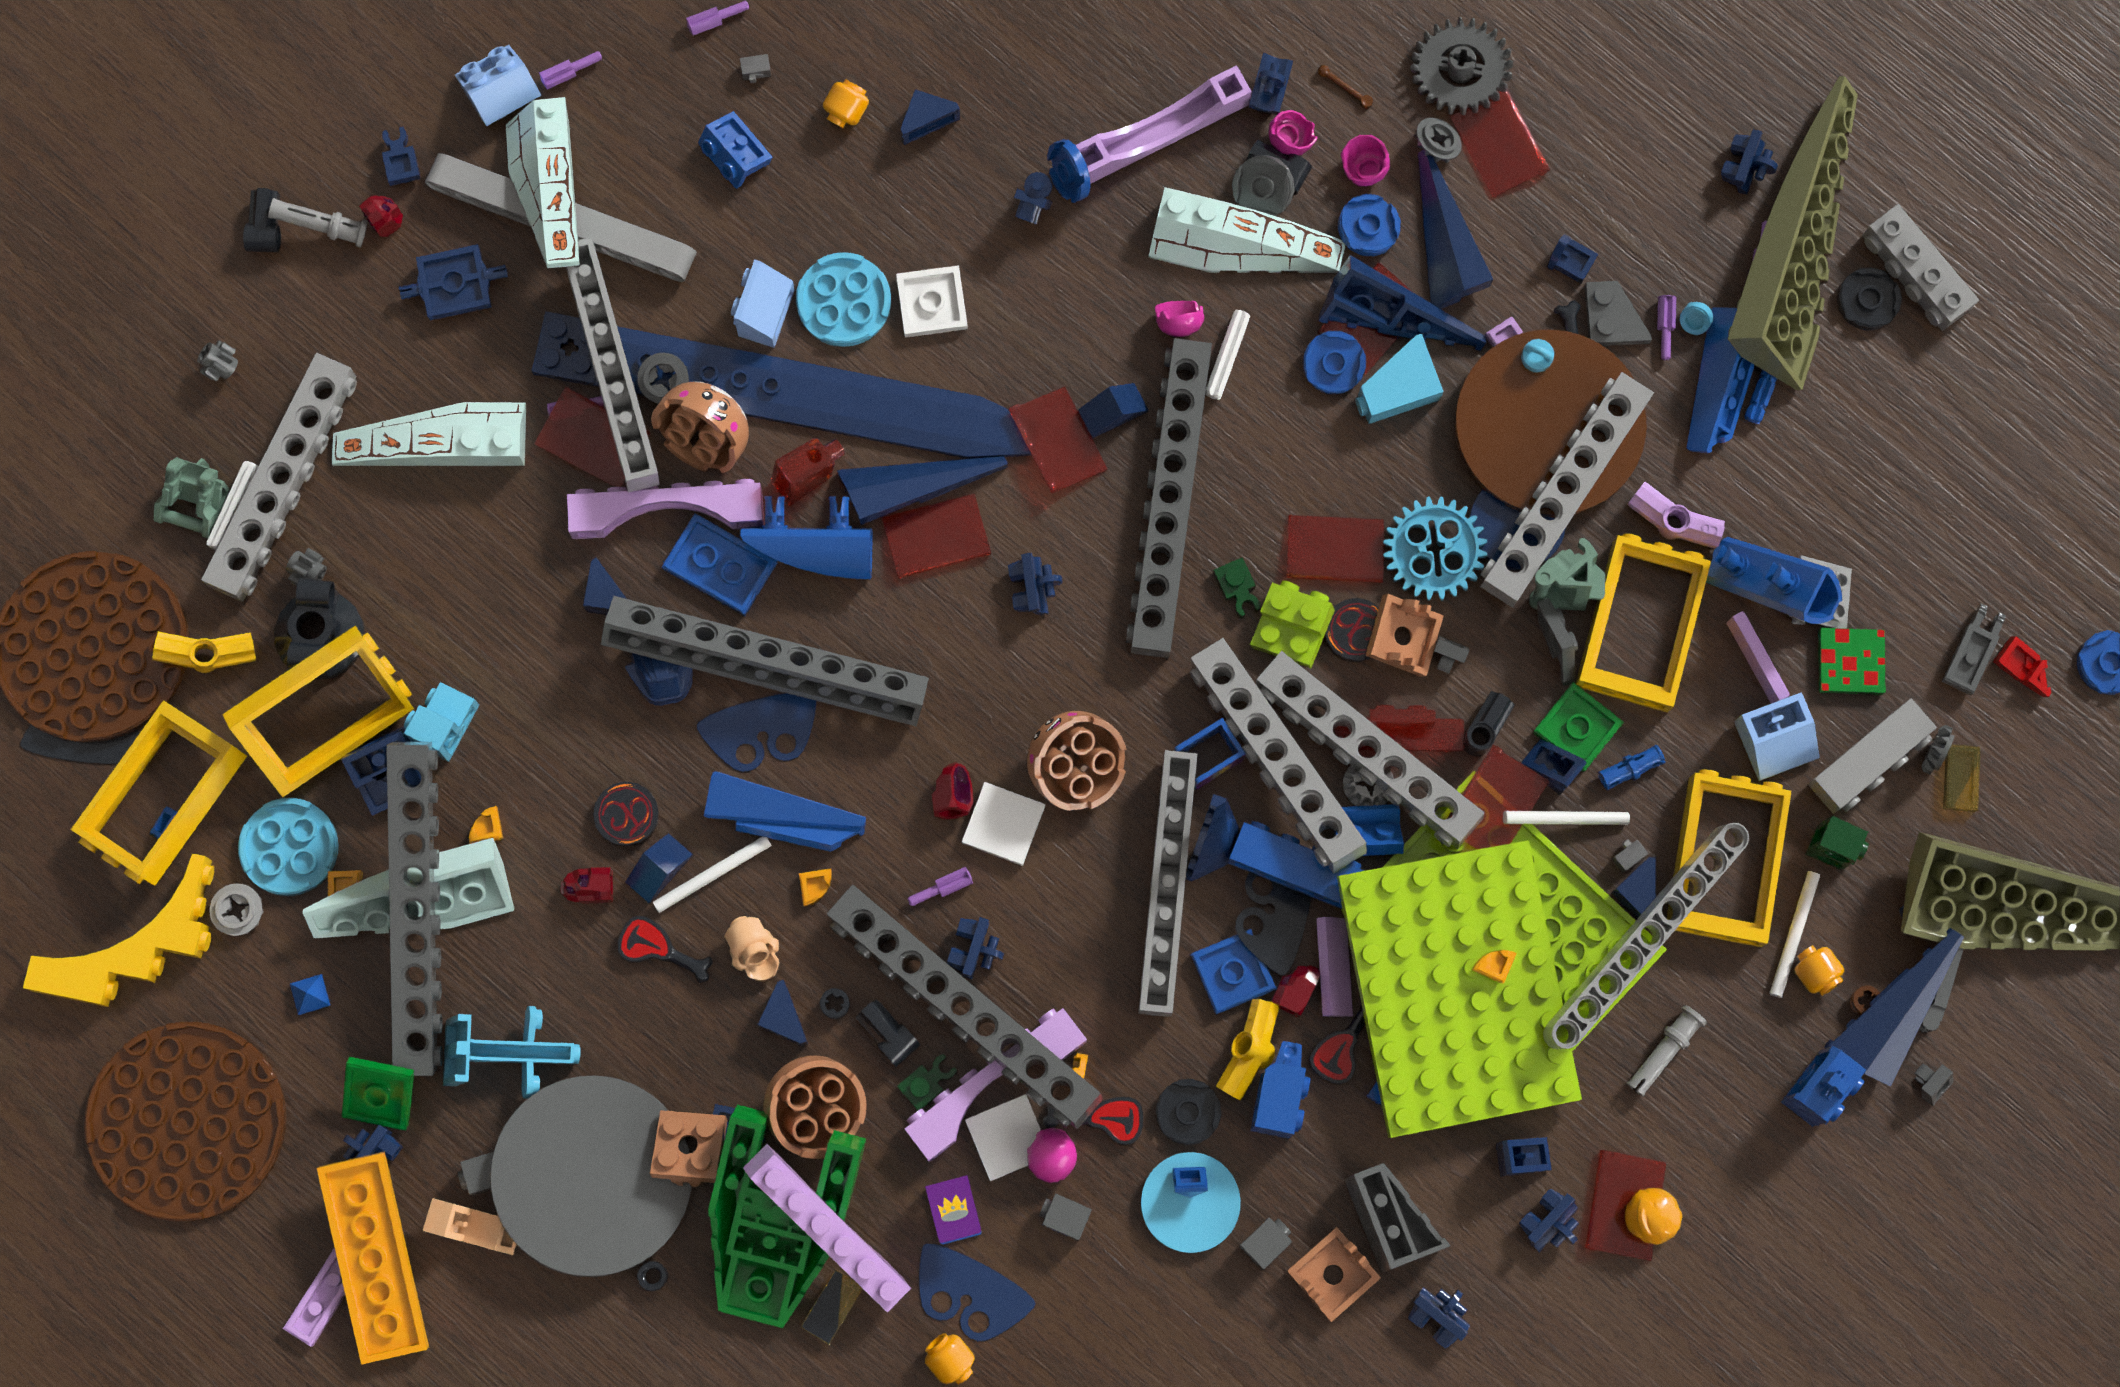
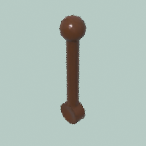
(1365, 101)

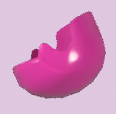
(1291, 133)
(1365, 160)
(1179, 318)
(1052, 1155)

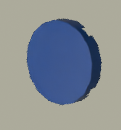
(1069, 170)
(1369, 225)
(1334, 362)
(2100, 662)

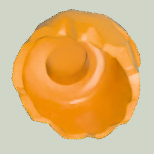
(1653, 1215)

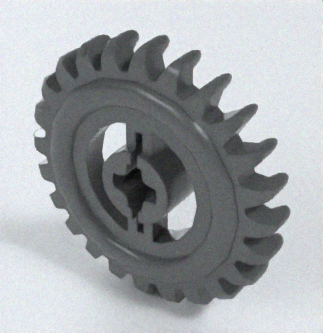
(1463, 43)

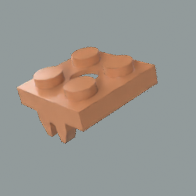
(1423, 630)
(695, 1167)
(1356, 1280)

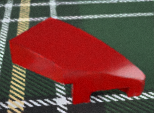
(2024, 665)

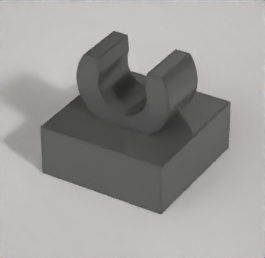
(1450, 651)
(1933, 1083)

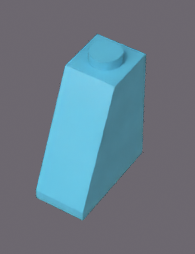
(1400, 384)

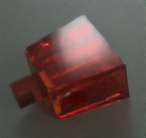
(805, 468)

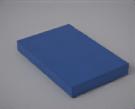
(719, 564)

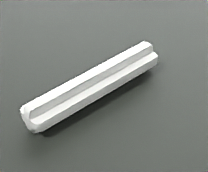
(1227, 354)
(231, 503)

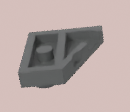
(1612, 316)
(1559, 641)

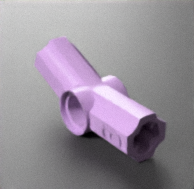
(1694, 526)

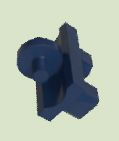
(1270, 84)
(1752, 161)
(1033, 200)
(1038, 584)
(967, 961)
(378, 1142)
(1561, 1211)
(1429, 1306)

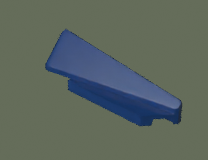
(1720, 386)
(780, 814)

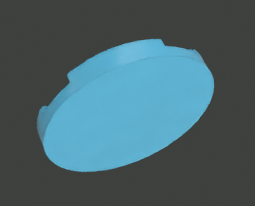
(843, 299)
(288, 847)
(1192, 1222)

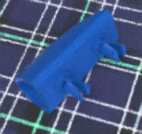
(825, 551)
(1776, 580)

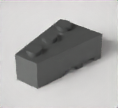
(1391, 1219)

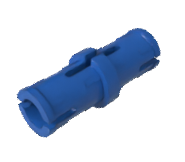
(1631, 767)

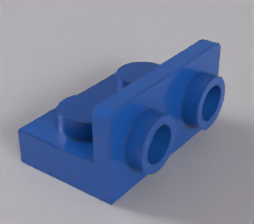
(733, 148)
(1378, 827)

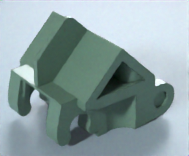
(194, 484)
(1570, 579)

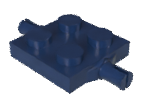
(453, 282)

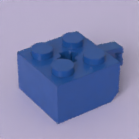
(1824, 1086)
(1280, 1094)

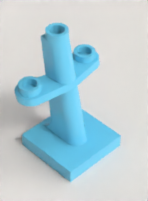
(461, 1049)

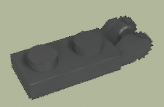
(1973, 652)
(1939, 1004)

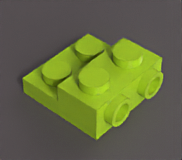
(1293, 623)

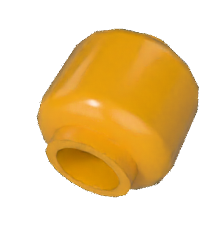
(845, 103)
(1819, 970)
(949, 1359)

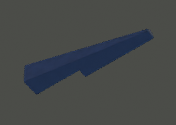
(1451, 252)
(1374, 301)
(892, 487)
(1214, 841)
(1887, 1029)

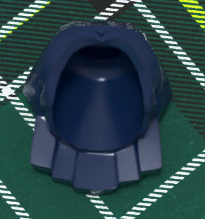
(659, 680)

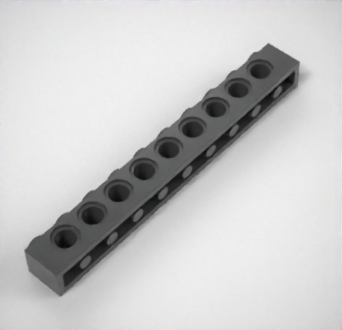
(1195, 358)
(764, 661)
(402, 891)
(857, 906)

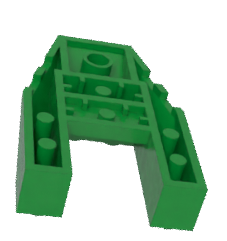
(758, 1250)

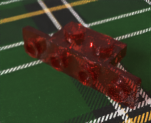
(1414, 728)

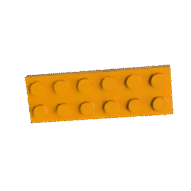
(372, 1258)

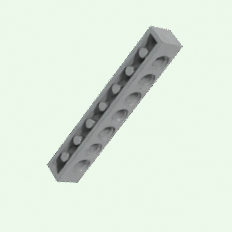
(612, 370)
(320, 375)
(1632, 400)
(1221, 661)
(1286, 672)
(1167, 884)

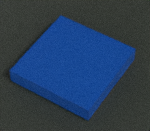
(1231, 974)

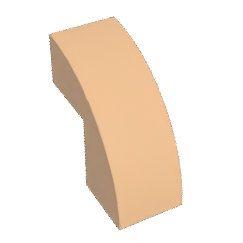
(468, 1226)

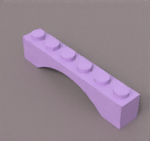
(1200, 108)
(600, 513)
(939, 1126)
(826, 1228)

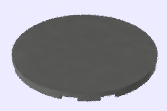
(578, 1178)

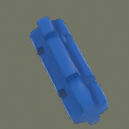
(1760, 398)

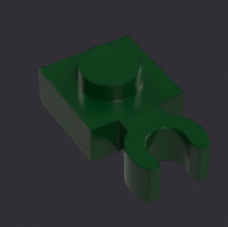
(1236, 582)
(923, 1086)

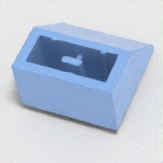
(497, 84)
(762, 304)
(1779, 736)

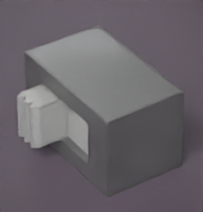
(755, 67)
(1630, 855)

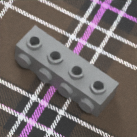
(1919, 268)
(1872, 756)

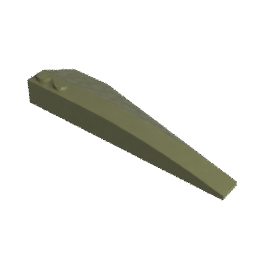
(1782, 287)
(2005, 901)

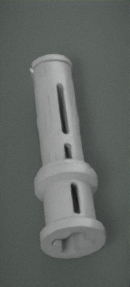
(333, 225)
(1675, 1038)

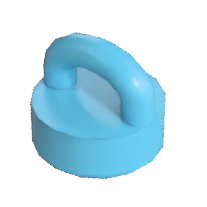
(1696, 318)
(1537, 355)

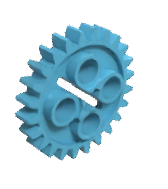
(1464, 545)

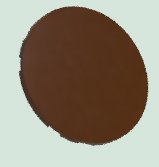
(1520, 420)
(84, 643)
(185, 1121)

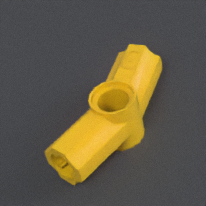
(182, 651)
(1250, 1049)

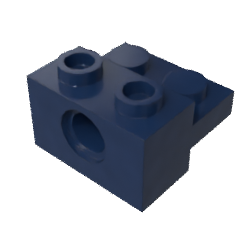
(370, 761)

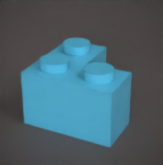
(442, 720)

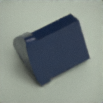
(1572, 259)

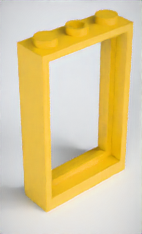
(1627, 688)
(127, 772)
(288, 779)
(1738, 786)

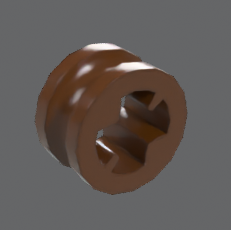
(1855, 1006)

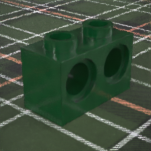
(1838, 843)

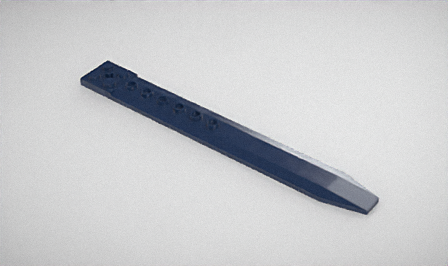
(803, 392)

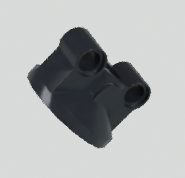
(315, 599)

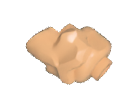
(752, 948)

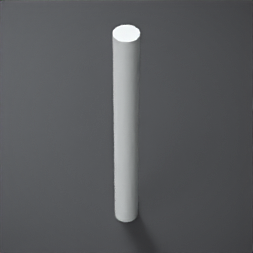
(1566, 817)
(712, 874)
(1794, 934)

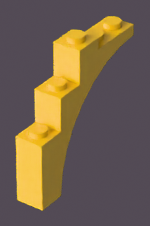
(139, 957)

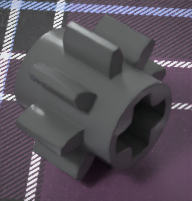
(217, 360)
(305, 566)

